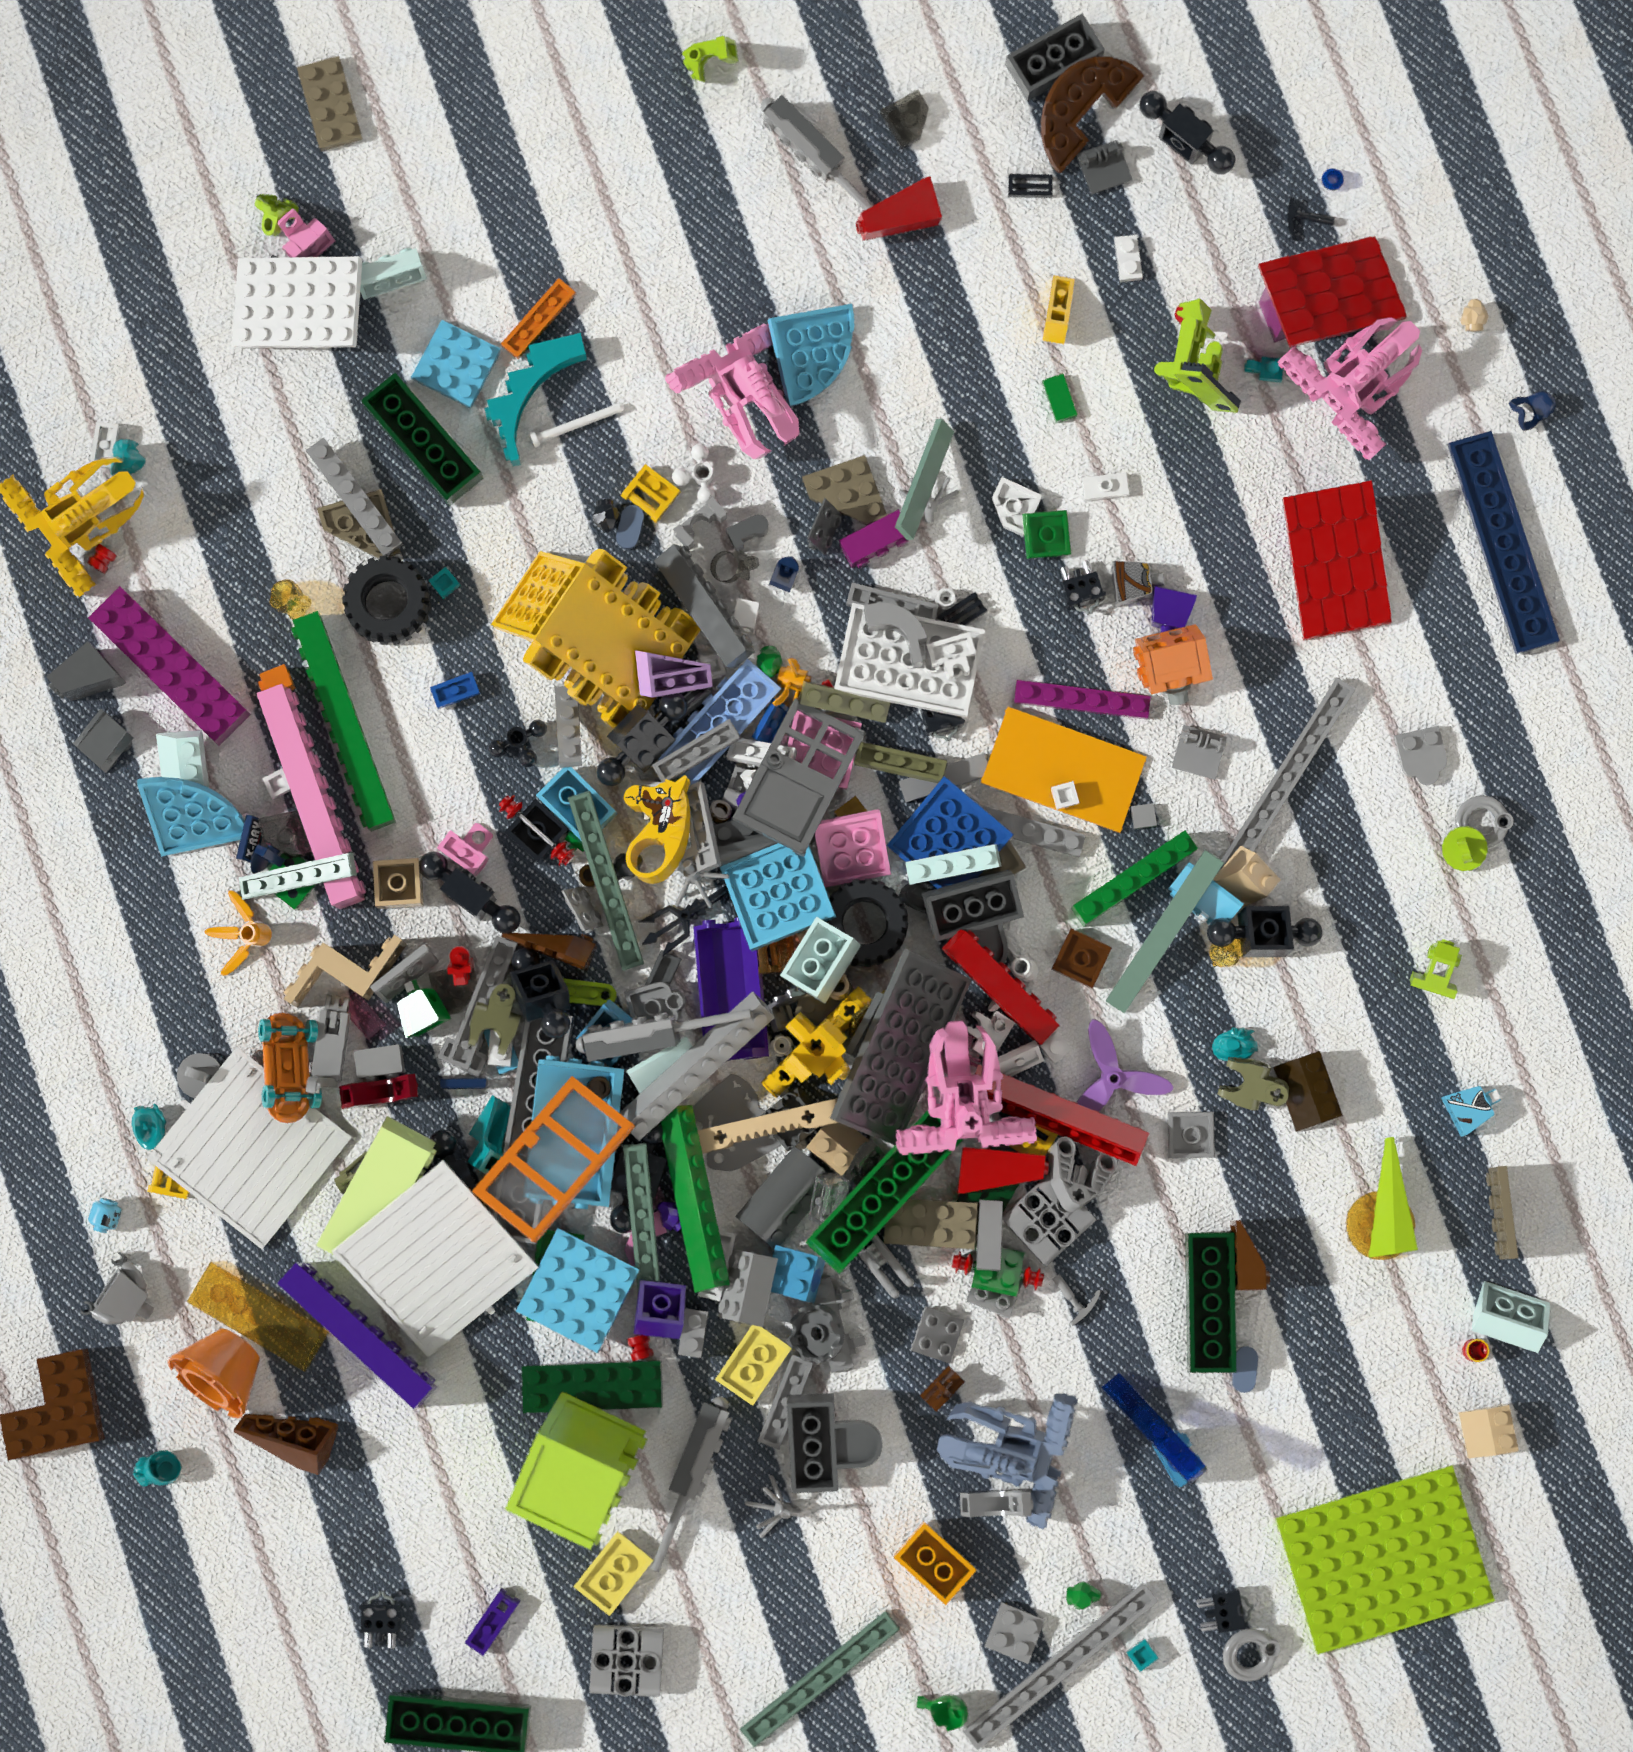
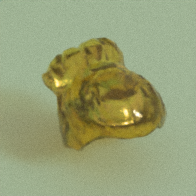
(289, 599)
(1226, 955)

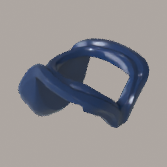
(1542, 404)

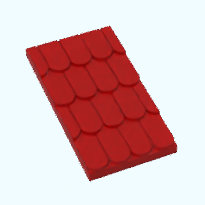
(1328, 292)
(1337, 560)

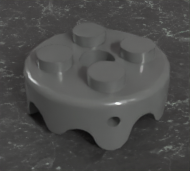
(804, 1334)

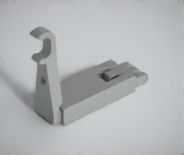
(330, 1046)

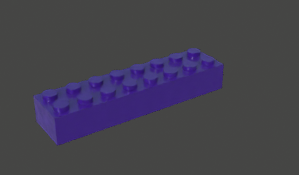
(357, 1334)

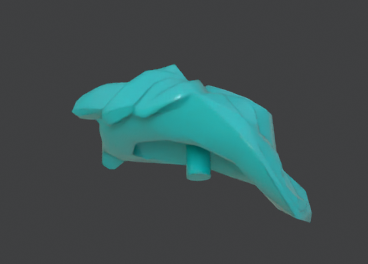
(1235, 1043)
(148, 1126)

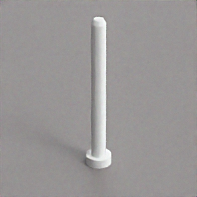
(577, 423)

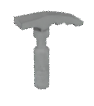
(1069, 1295)

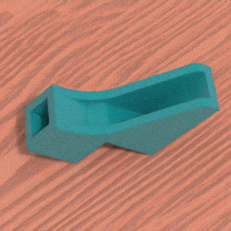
(490, 1132)

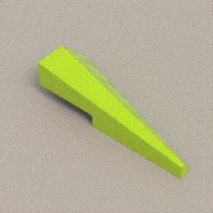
(1392, 1220)

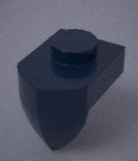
(785, 573)
(263, 857)

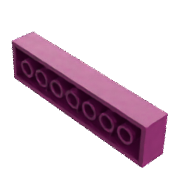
(169, 666)

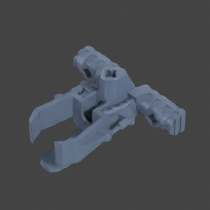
(1018, 1451)

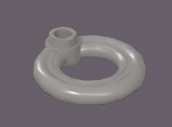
(1493, 806)
(1264, 1666)

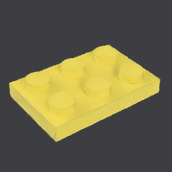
(753, 1364)
(613, 1573)

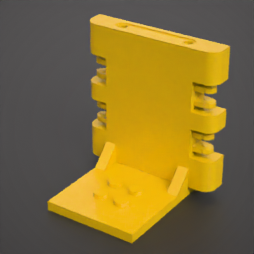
(593, 628)

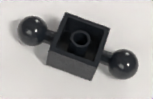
(1186, 133)
(641, 738)
(468, 894)
(1265, 931)
(541, 992)
(445, 1148)
(620, 1214)

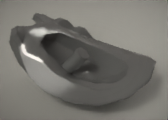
(912, 895)

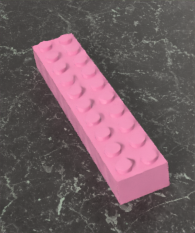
(309, 788)

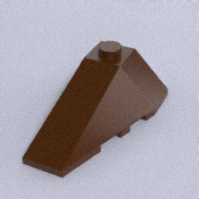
(564, 948)
(297, 1442)

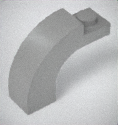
(896, 618)
(996, 1503)

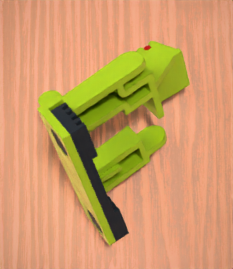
(1193, 372)

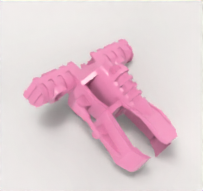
(1357, 379)
(740, 382)
(963, 1099)

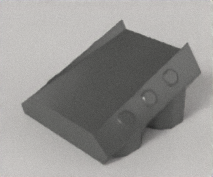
(103, 741)
(791, 1100)

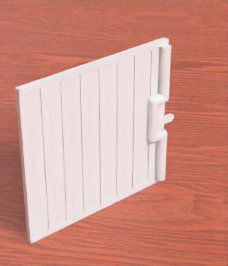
(243, 1158)
(435, 1258)

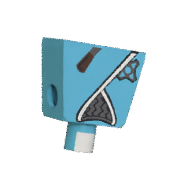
(1470, 1108)

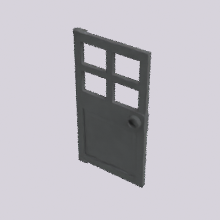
(788, 796)

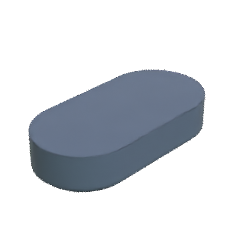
(630, 527)
(1247, 1366)

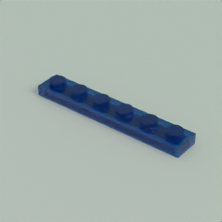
(1154, 1428)

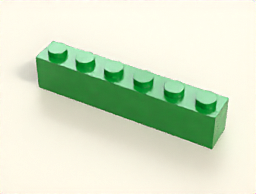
(1134, 878)

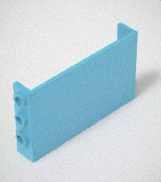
(550, 1078)

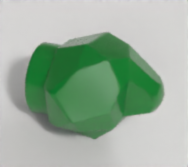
(769, 661)
(1082, 1595)

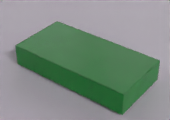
(1059, 398)

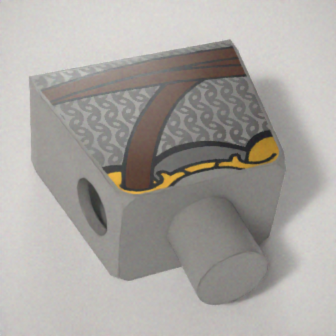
(1133, 581)

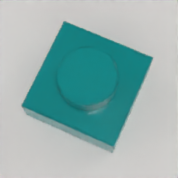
(444, 582)
(1142, 1655)

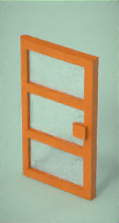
(553, 1159)

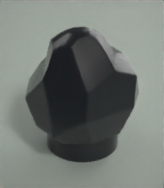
(605, 515)
(621, 868)

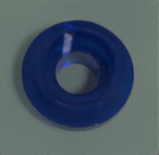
(1335, 173)

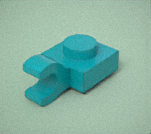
(1267, 369)

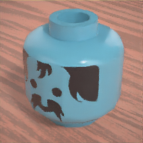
(104, 1215)

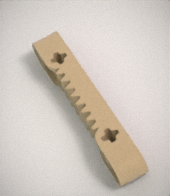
(766, 1125)

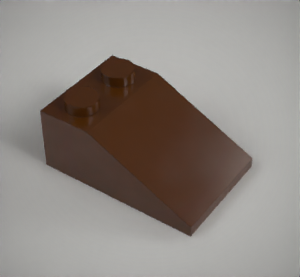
(1249, 1267)

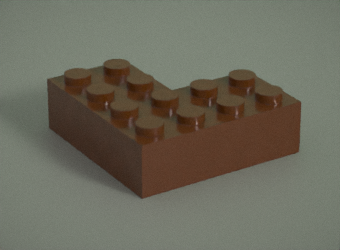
(69, 1411)

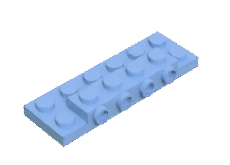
(738, 699)

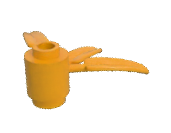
(791, 678)
(250, 933)

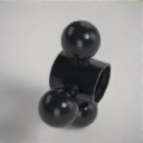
(527, 757)

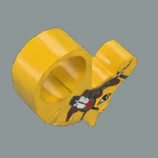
(669, 825)

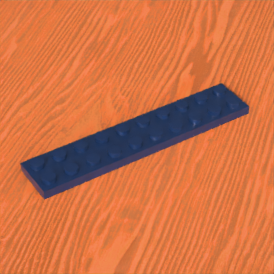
(1503, 542)

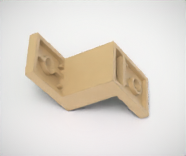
(344, 970)

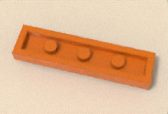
(538, 318)

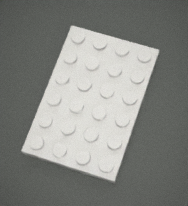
(297, 302)
(881, 667)

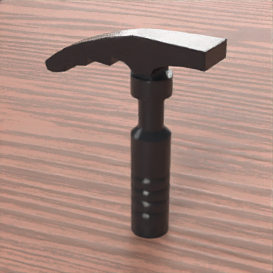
(1312, 217)

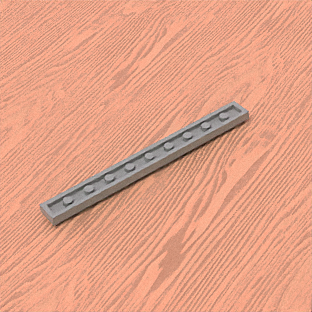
(1292, 768)
(1060, 1666)

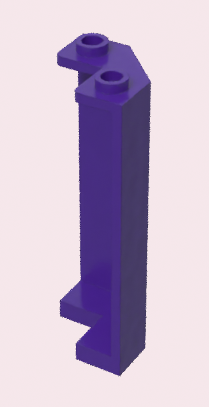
(727, 976)

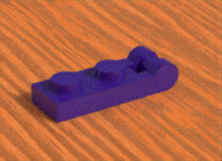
(491, 1622)

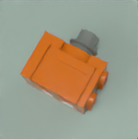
(1173, 662)

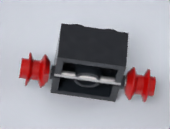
(537, 831)

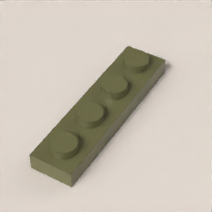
(842, 702)
(900, 762)

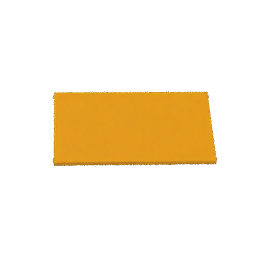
(1039, 754)

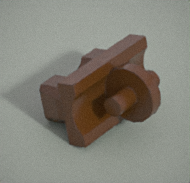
(942, 1388)

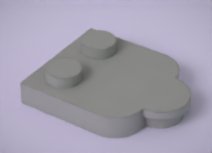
(1421, 754)
(653, 1000)

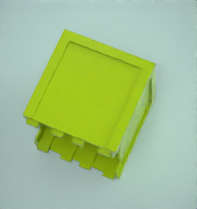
(576, 1470)

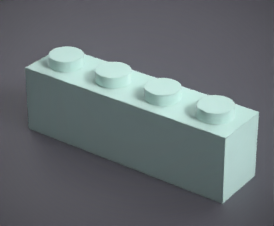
(953, 864)

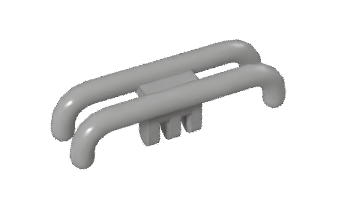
(876, 1256)

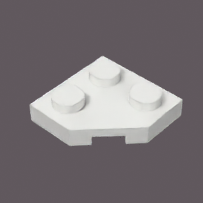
(1011, 502)

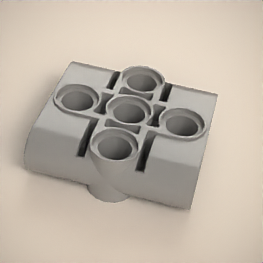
(1042, 1247)
(649, 1678)

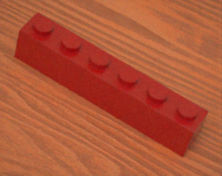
(1000, 986)

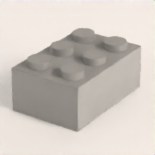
(749, 1288)

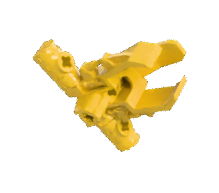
(73, 516)
(817, 1060)

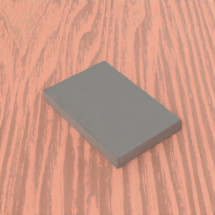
(407, 970)

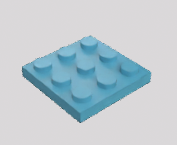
(456, 364)

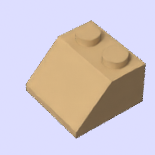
(1247, 877)
(836, 1146)
(1488, 1431)

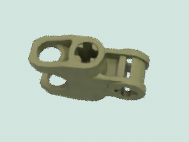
(495, 1017)
(1256, 1086)

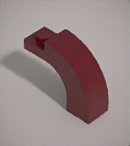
(378, 1092)

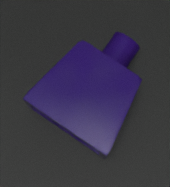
(1171, 608)

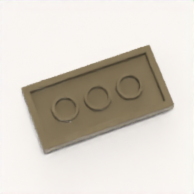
(329, 103)
(1503, 1214)
(934, 1224)

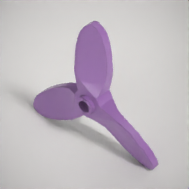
(1100, 1091)

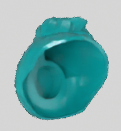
(127, 451)
(158, 1468)

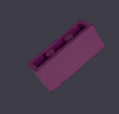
(872, 541)

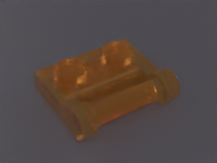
(780, 954)

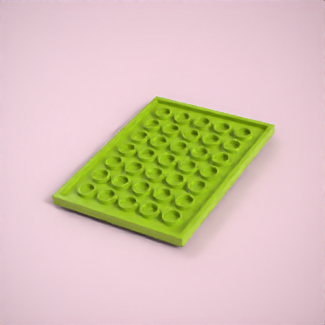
(1384, 1559)

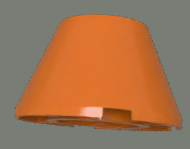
(218, 1370)

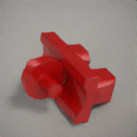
(460, 965)

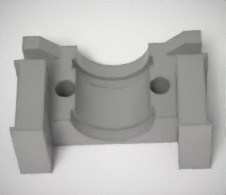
(709, 512)

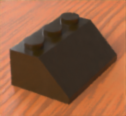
(1310, 1091)

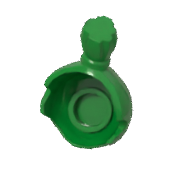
(945, 1710)

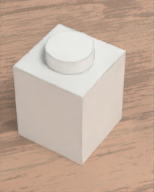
(746, 614)

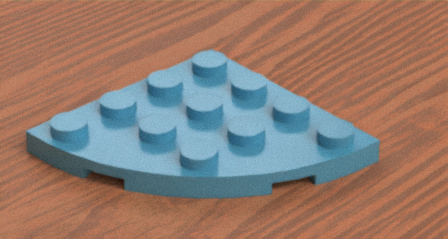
(811, 349)
(188, 814)

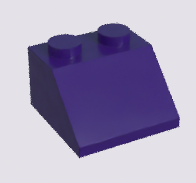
(660, 1309)

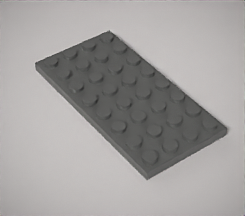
(896, 1049)

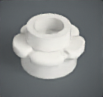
(950, 594)
(781, 1039)

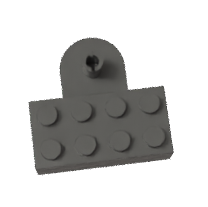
(978, 907)
(824, 1445)

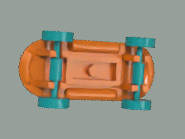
(287, 1066)

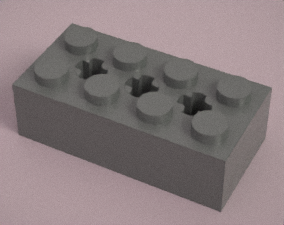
(1055, 43)

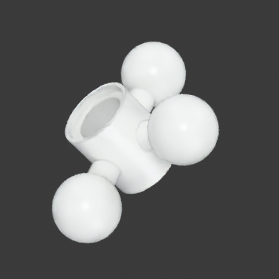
(682, 476)

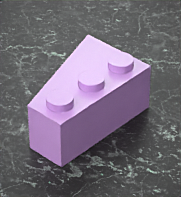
(669, 675)

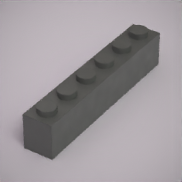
(704, 606)

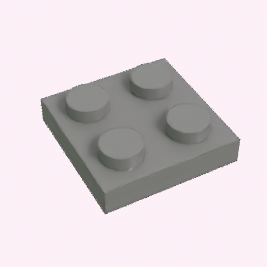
(1014, 1632)

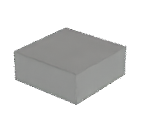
(1143, 816)

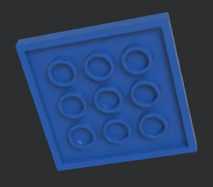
(948, 824)

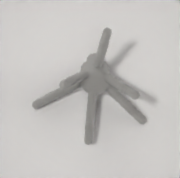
(932, 504)
(693, 877)
(781, 1508)

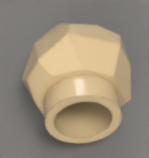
(1474, 316)

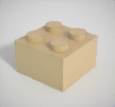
(398, 883)

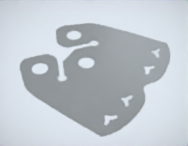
(728, 1106)

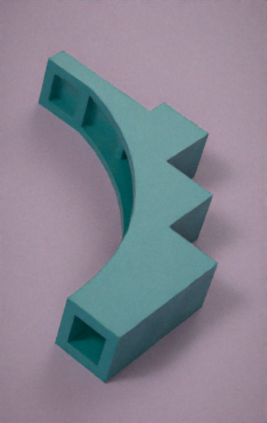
(546, 360)

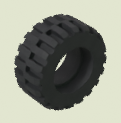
(366, 579)
(888, 902)

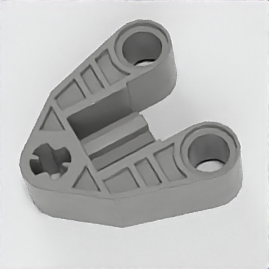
(1073, 1193)

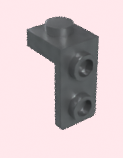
(781, 1009)

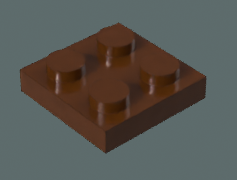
(1081, 958)

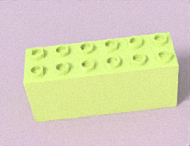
(386, 1172)

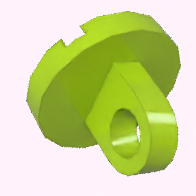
(273, 212)
(1464, 848)

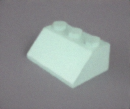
(391, 273)
(183, 756)
(820, 960)
(651, 1068)
(1511, 1317)

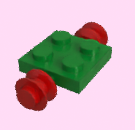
(1003, 1281)

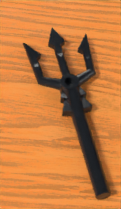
(684, 916)

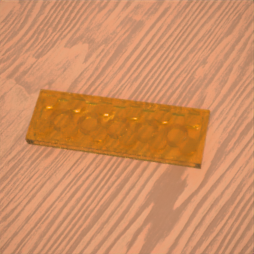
(258, 1316)

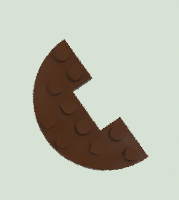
(1074, 95)

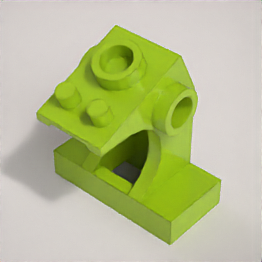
(720, 47)
(1442, 952)

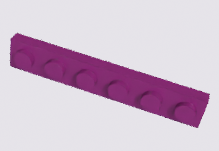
(1082, 699)

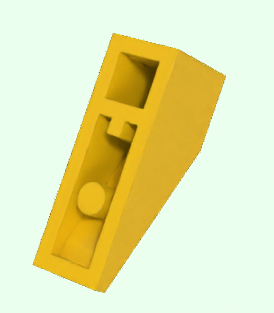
(1058, 309)

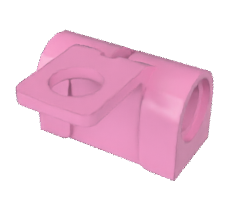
(304, 239)
(465, 851)

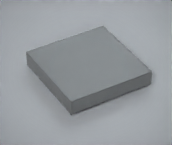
(1191, 1135)

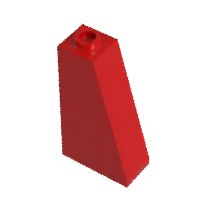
(902, 212)
(993, 1168)

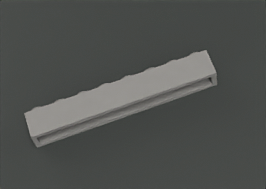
(695, 1067)

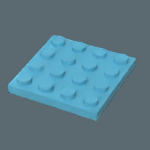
(776, 894)
(578, 1290)

